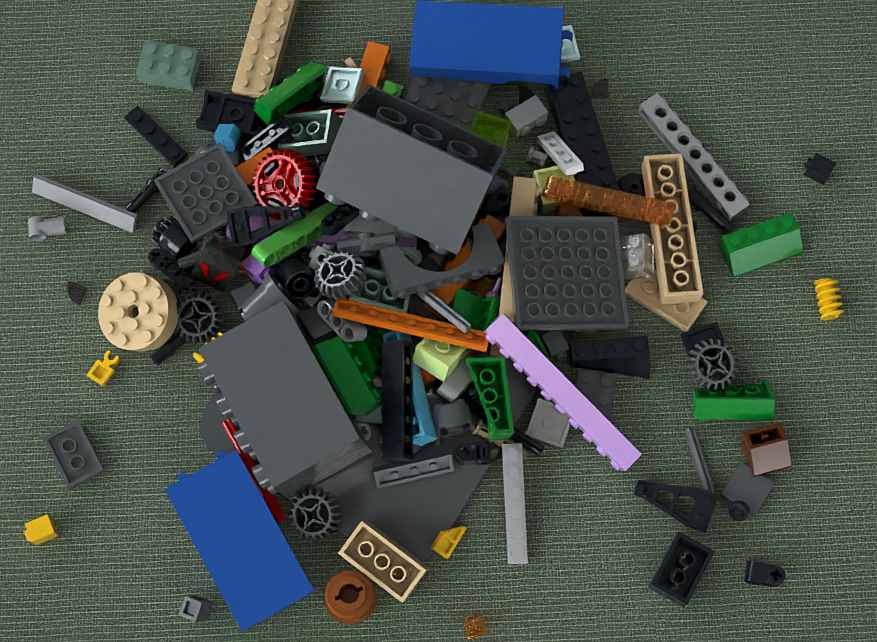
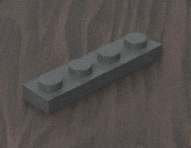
(413, 470)

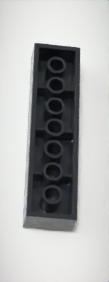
(581, 133)

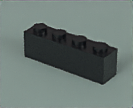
(618, 355)

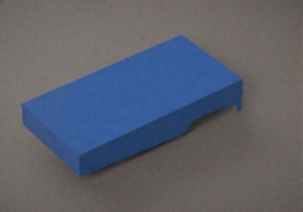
(488, 42)
(239, 540)

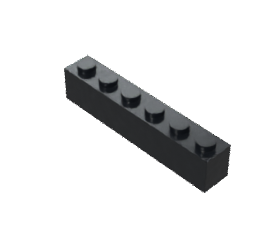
(397, 401)

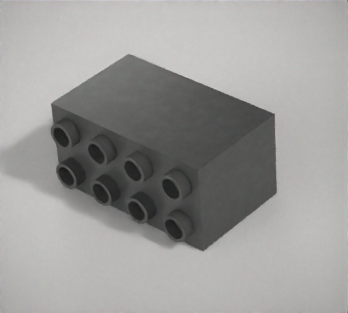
(410, 169)
(281, 402)

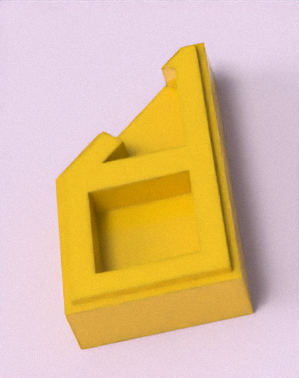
(447, 541)

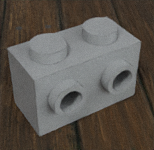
(527, 116)

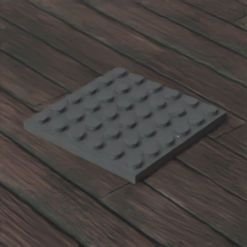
(566, 273)

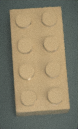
(383, 560)

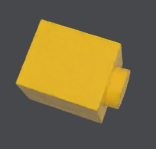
(40, 530)

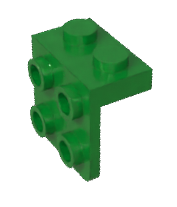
(475, 309)

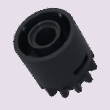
(172, 238)
(295, 277)

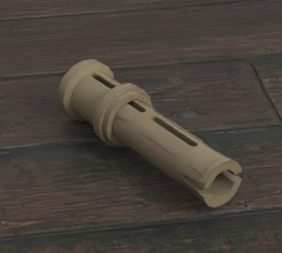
(480, 424)

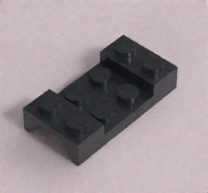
(229, 109)

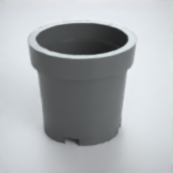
(266, 296)

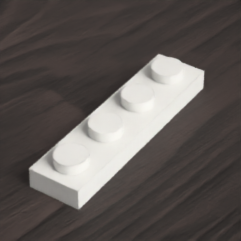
(560, 153)

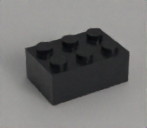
(681, 569)

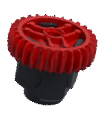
(286, 181)

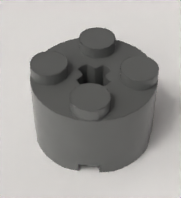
(452, 420)

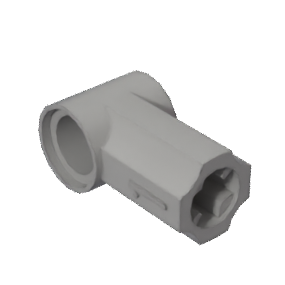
(41, 227)

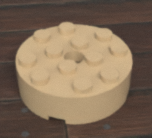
(138, 312)

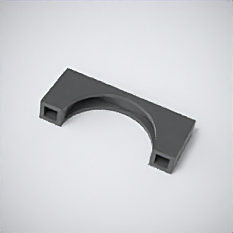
(406, 278)

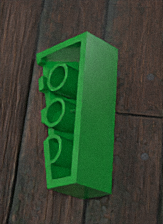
(492, 387)
(734, 402)

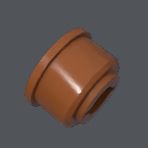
(350, 597)

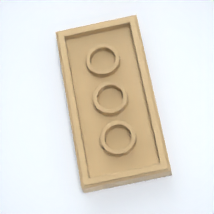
(647, 293)

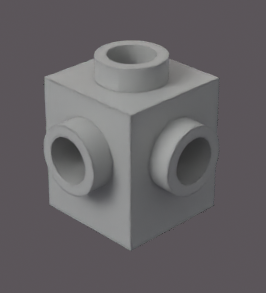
(316, 254)

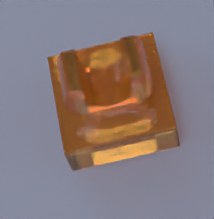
(483, 286)
(474, 627)

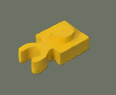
(102, 371)

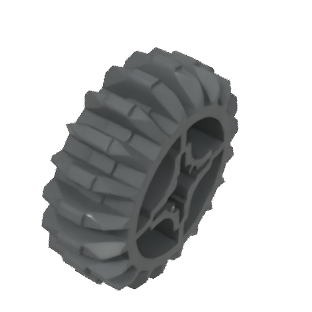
(340, 275)
(196, 309)
(705, 360)
(306, 510)

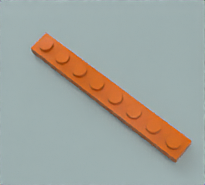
(409, 324)

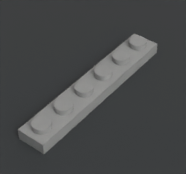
(514, 504)

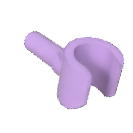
(495, 290)

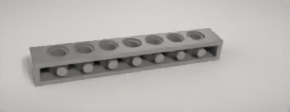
(729, 209)

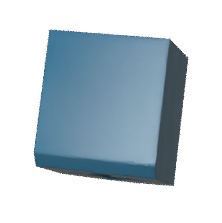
(227, 136)

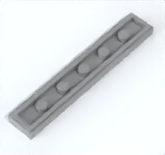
(84, 203)

